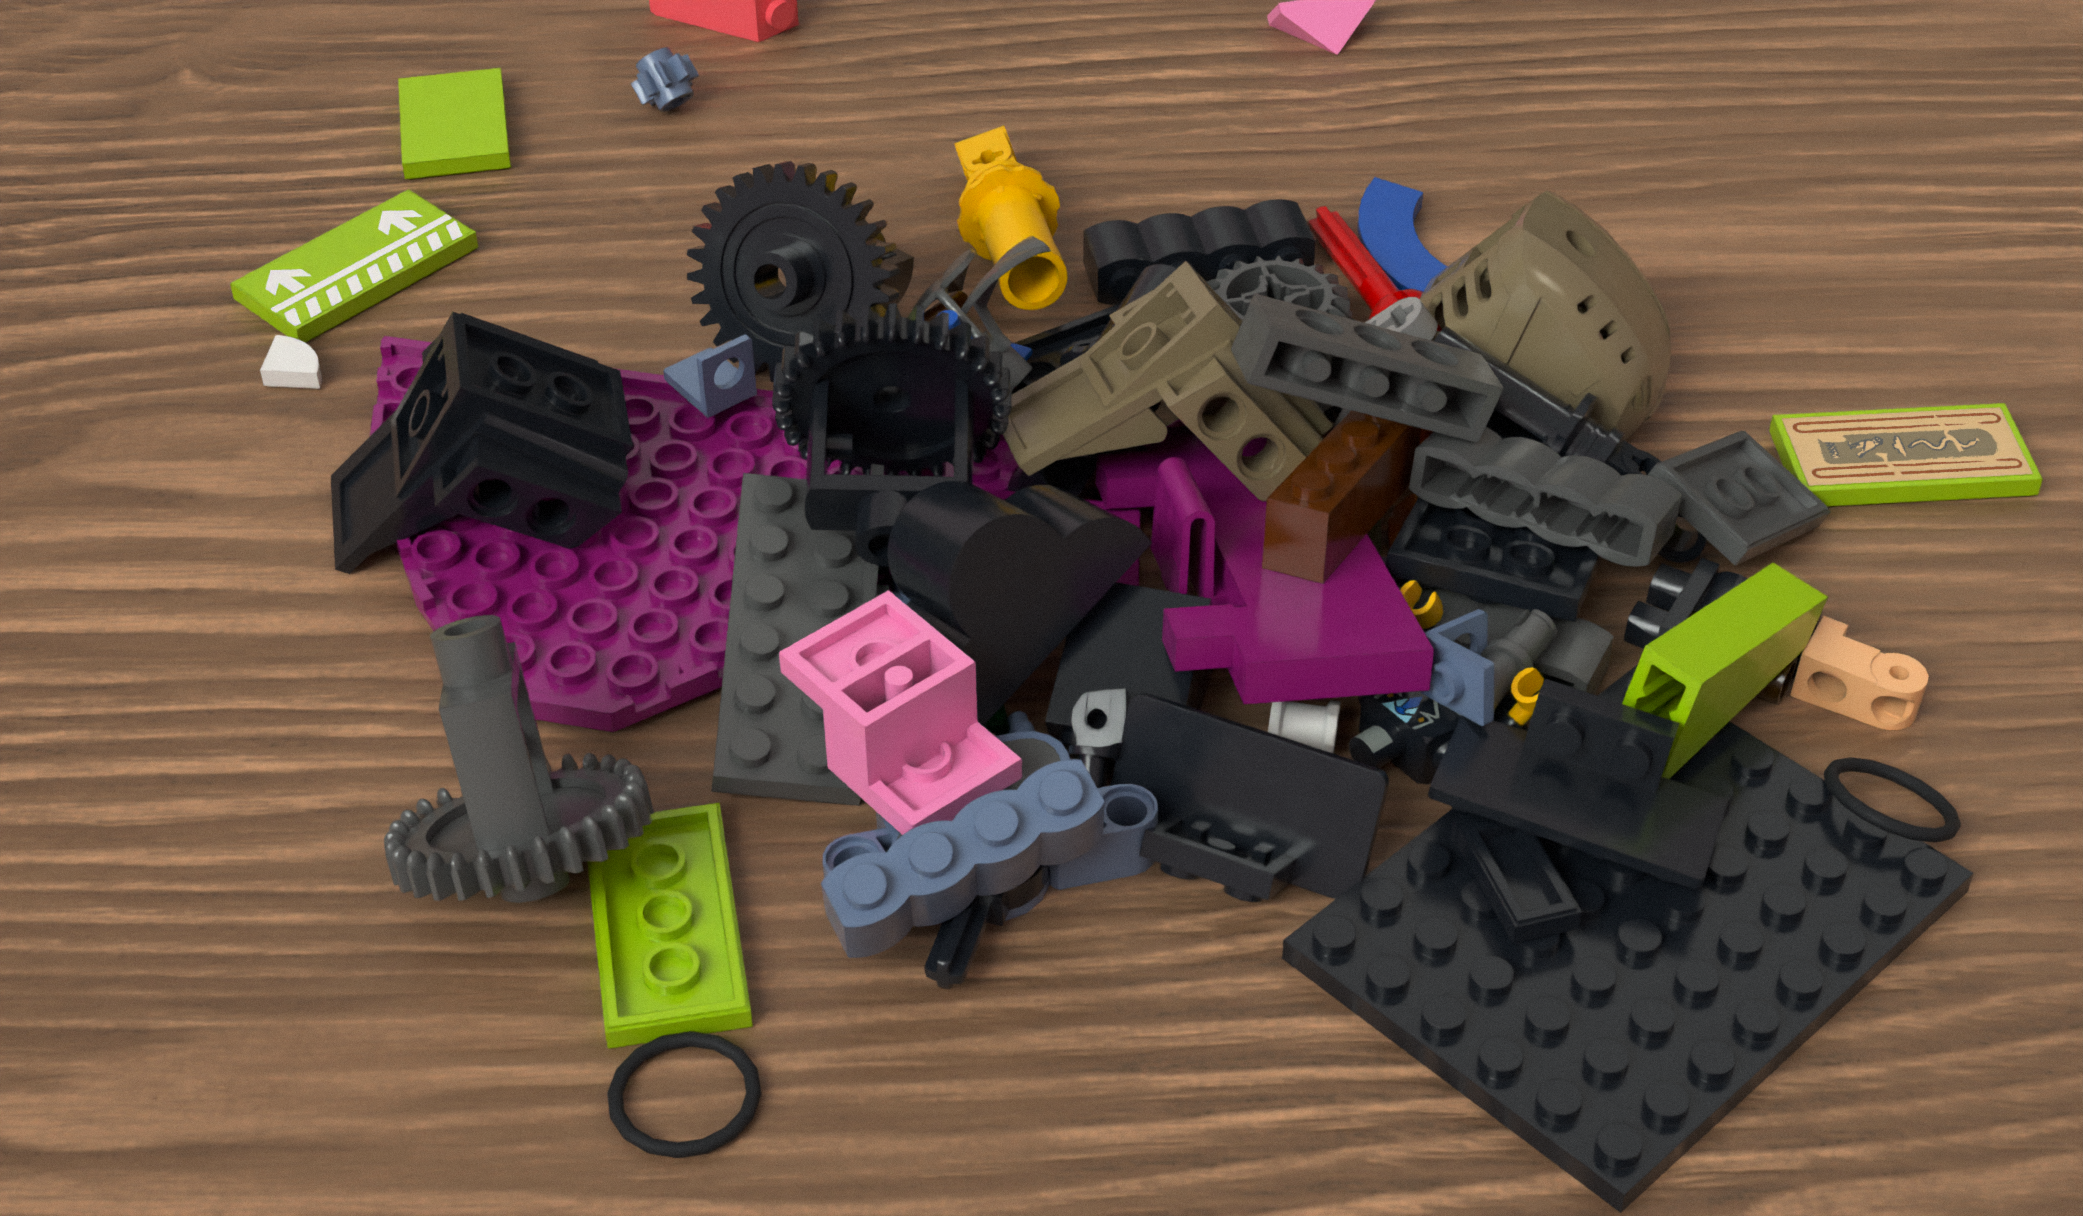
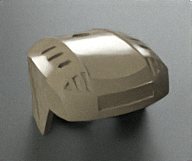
(1541, 298)

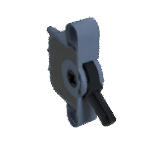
(1127, 815)

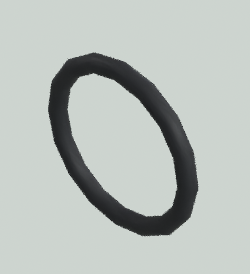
(1882, 821)
(691, 1147)

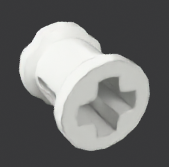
(1306, 723)

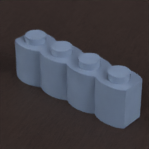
(946, 864)

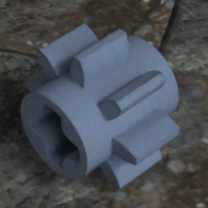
(664, 79)

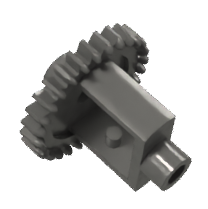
(516, 818)

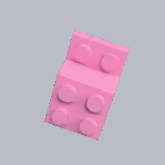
(900, 713)

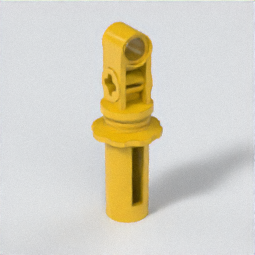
(1005, 206)

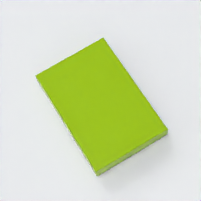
(453, 123)

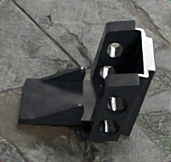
(481, 412)

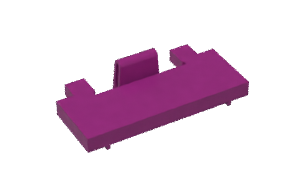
(1268, 628)

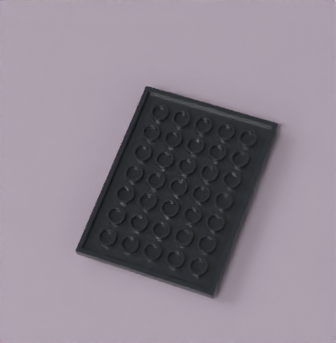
(1667, 998)

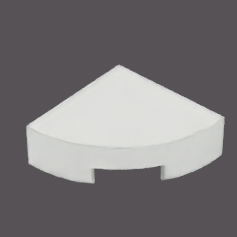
(291, 365)

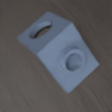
(711, 380)
(1460, 675)

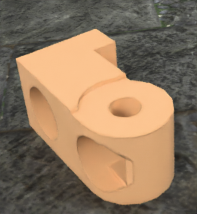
(1859, 679)

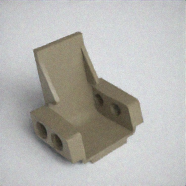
(1171, 350)

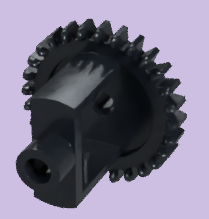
(816, 239)
(892, 398)

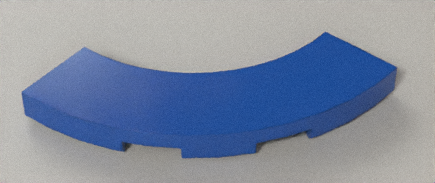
(1390, 235)

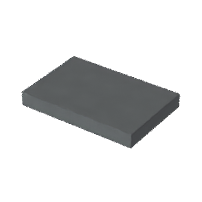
(1741, 496)

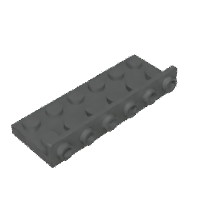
(781, 591)

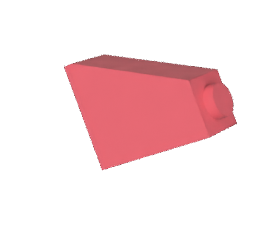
(740, 18)

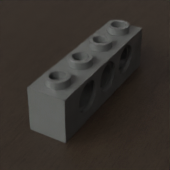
(1365, 368)

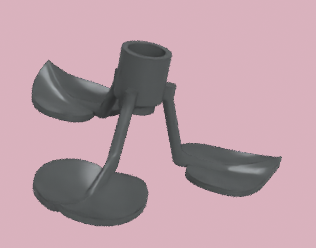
(953, 281)

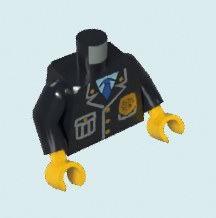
(1416, 729)

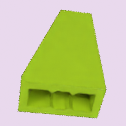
(1724, 657)

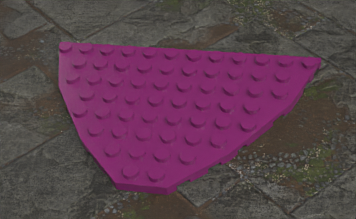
(644, 601)

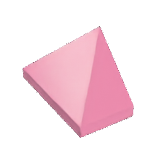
(1320, 21)

